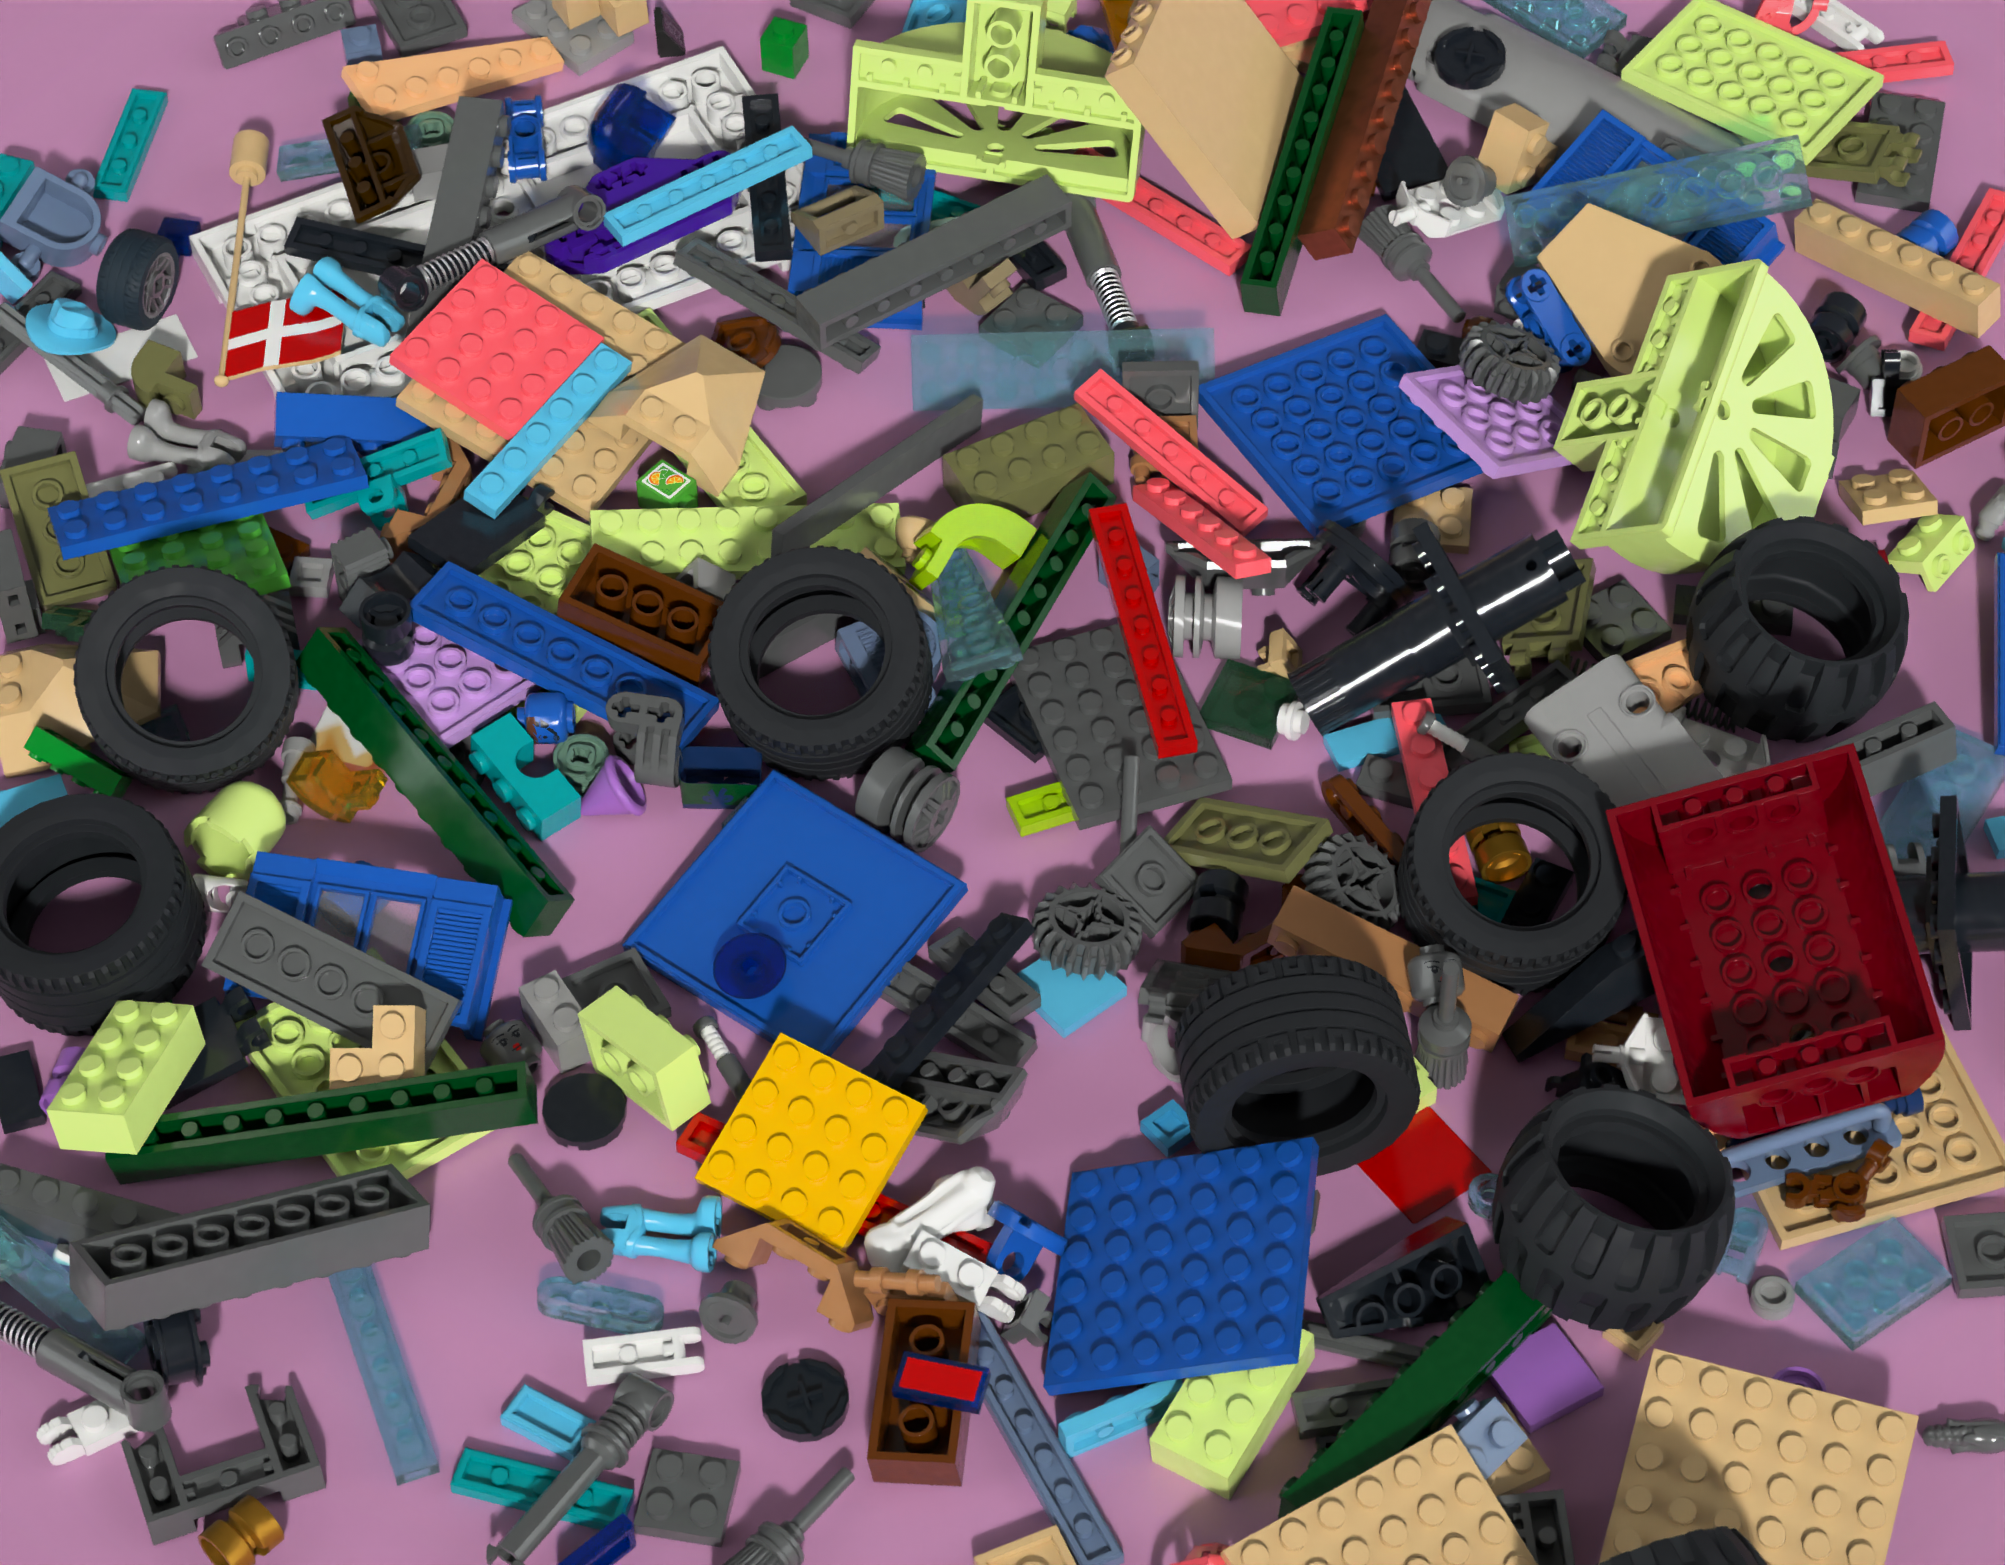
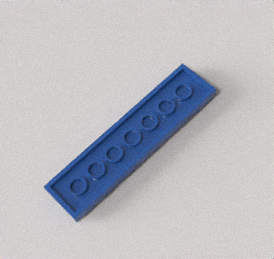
(207, 497)
(548, 648)

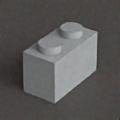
(554, 1020)

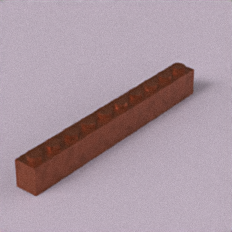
(1362, 127)

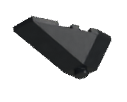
(1594, 991)
(1408, 1284)

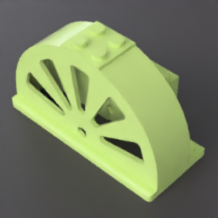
(993, 61)
(1710, 427)

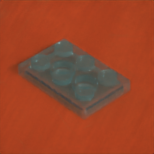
(1872, 1283)

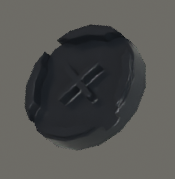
(1470, 58)
(584, 1111)
(805, 1400)

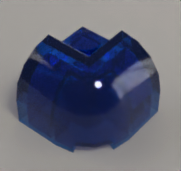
(627, 127)

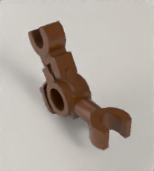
(1842, 1192)

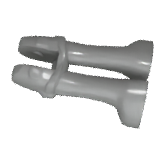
(160, 432)

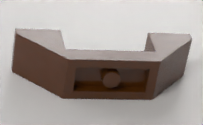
(1215, 950)

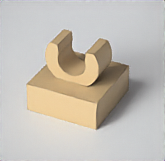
(1281, 654)

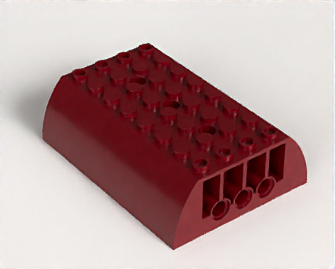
(1830, 910)

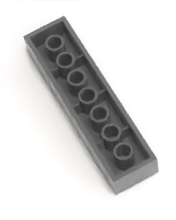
(248, 1246)

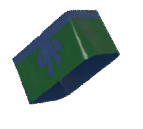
(711, 766)

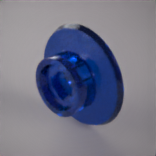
(745, 952)

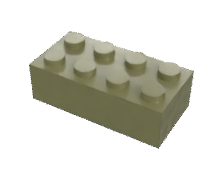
(1029, 463)

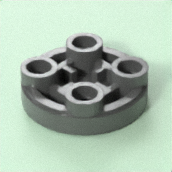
(790, 379)

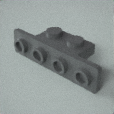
(280, 27)

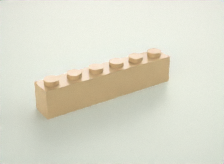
(1898, 268)

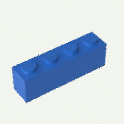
(367, 420)

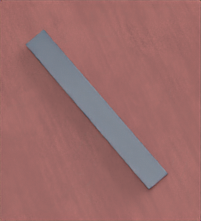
(1043, 1456)

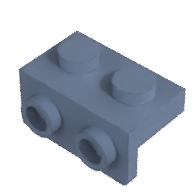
(1487, 1433)

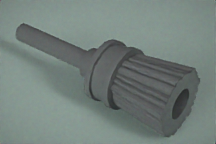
(878, 166)
(1405, 256)
(1445, 1034)
(565, 1228)
(781, 1543)

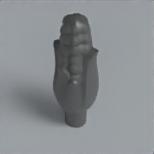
(1962, 1436)

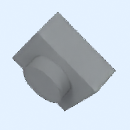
(311, 577)

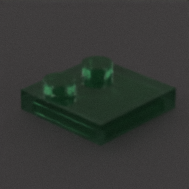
(1247, 703)

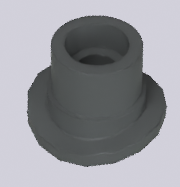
(1468, 181)
(1863, 361)
(730, 1313)

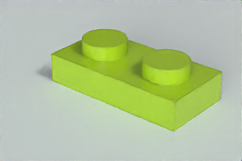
(1039, 809)

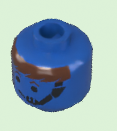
(547, 717)

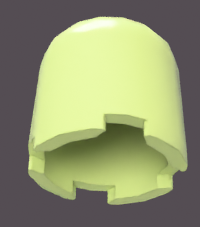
(234, 828)

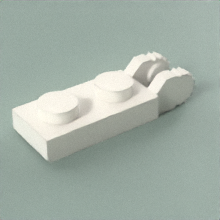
(965, 1275)
(95, 1429)

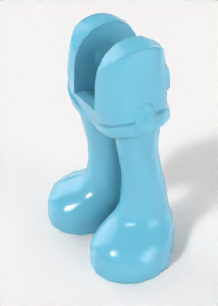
(368, 323)
(629, 1223)

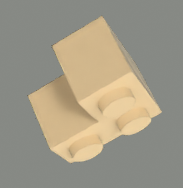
(620, 15)
(1517, 148)
(394, 1054)

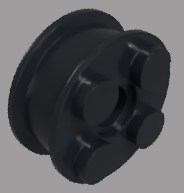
(176, 1348)

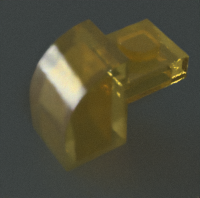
(333, 789)

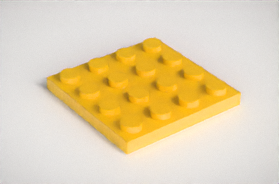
(811, 1142)

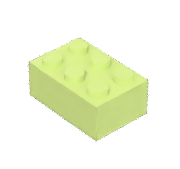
(645, 1057)

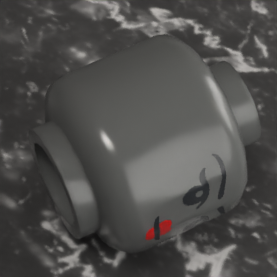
(1426, 974)
(510, 1043)

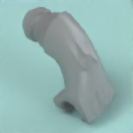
(1991, 516)

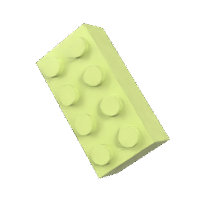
(126, 1077)
(1224, 1420)

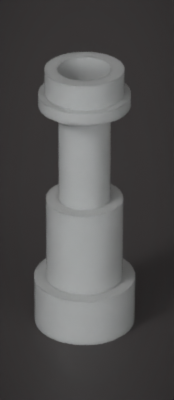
(291, 753)

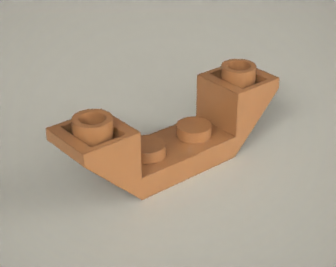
(452, 487)
(842, 1301)

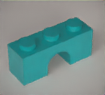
(541, 802)

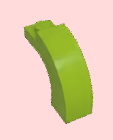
(978, 527)

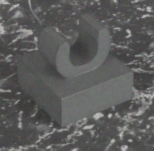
(1026, 1320)

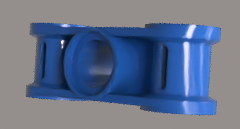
(526, 145)
(1548, 317)

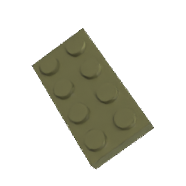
(30, 492)
(1247, 839)

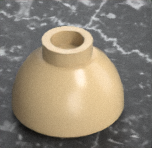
(907, 531)

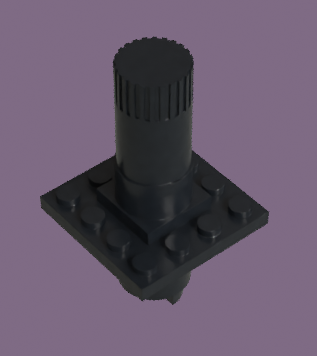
(1449, 623)
(1954, 912)

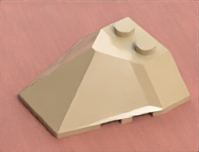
(691, 404)
(41, 692)

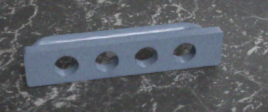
(1872, 1121)

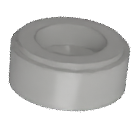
(1772, 1297)

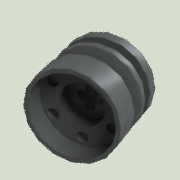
(907, 799)

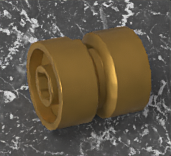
(1499, 851)
(246, 1533)

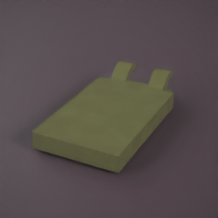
(1865, 154)
(1554, 632)

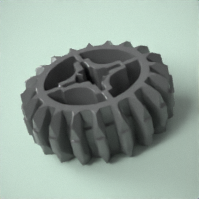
(1509, 362)
(1354, 878)
(1086, 931)

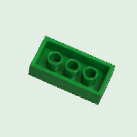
(76, 761)

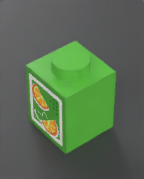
(666, 488)

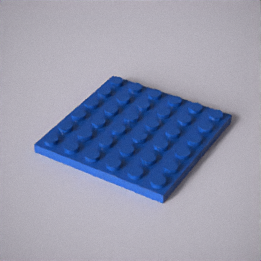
(1336, 426)
(1183, 1267)

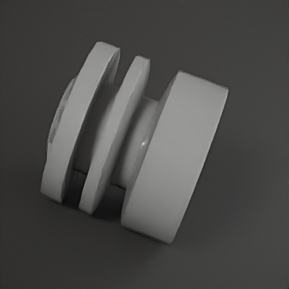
(1207, 617)

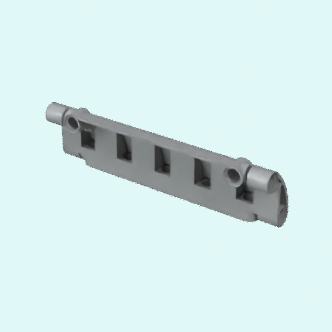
(1553, 86)

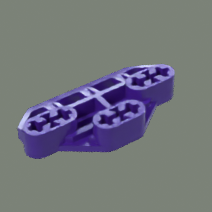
(598, 249)

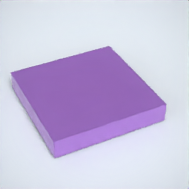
(1545, 1379)

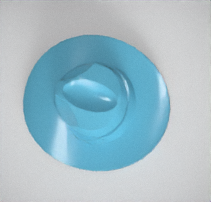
(68, 328)

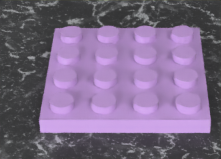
(1493, 431)
(454, 686)

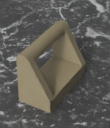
(842, 225)

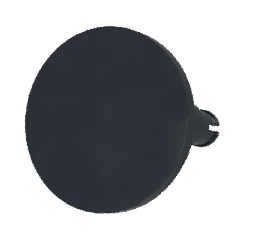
(1361, 567)

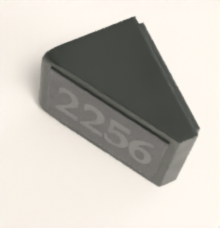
(668, 35)

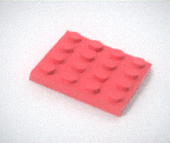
(495, 349)

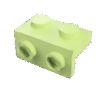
(1933, 549)

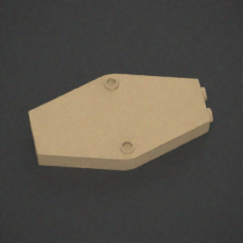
(1613, 278)

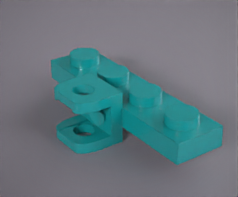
(386, 474)

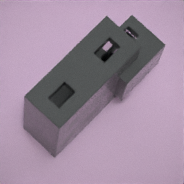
(18, 598)

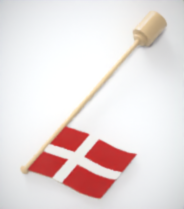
(270, 332)

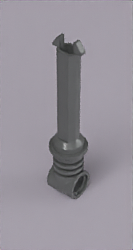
(604, 1445)

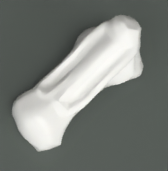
(952, 1205)

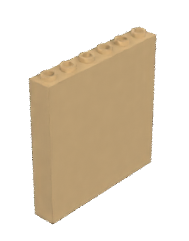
(1211, 98)

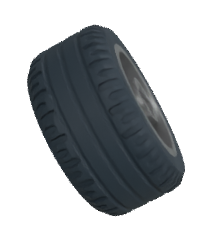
(137, 279)

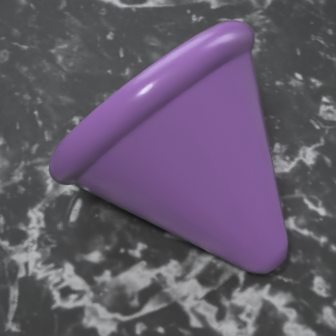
(614, 791)

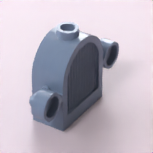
(53, 222)
(864, 653)

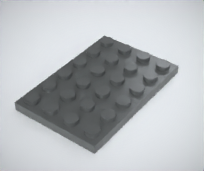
(1093, 717)

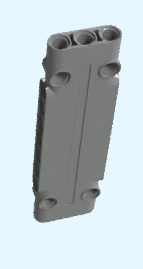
(1623, 750)

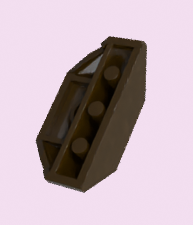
(371, 160)

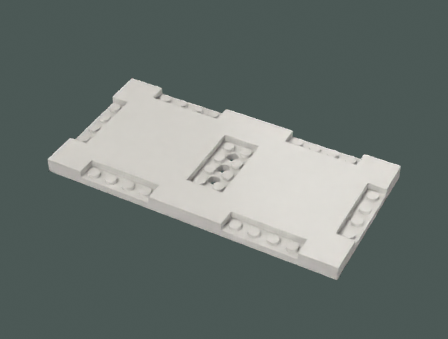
(708, 111)

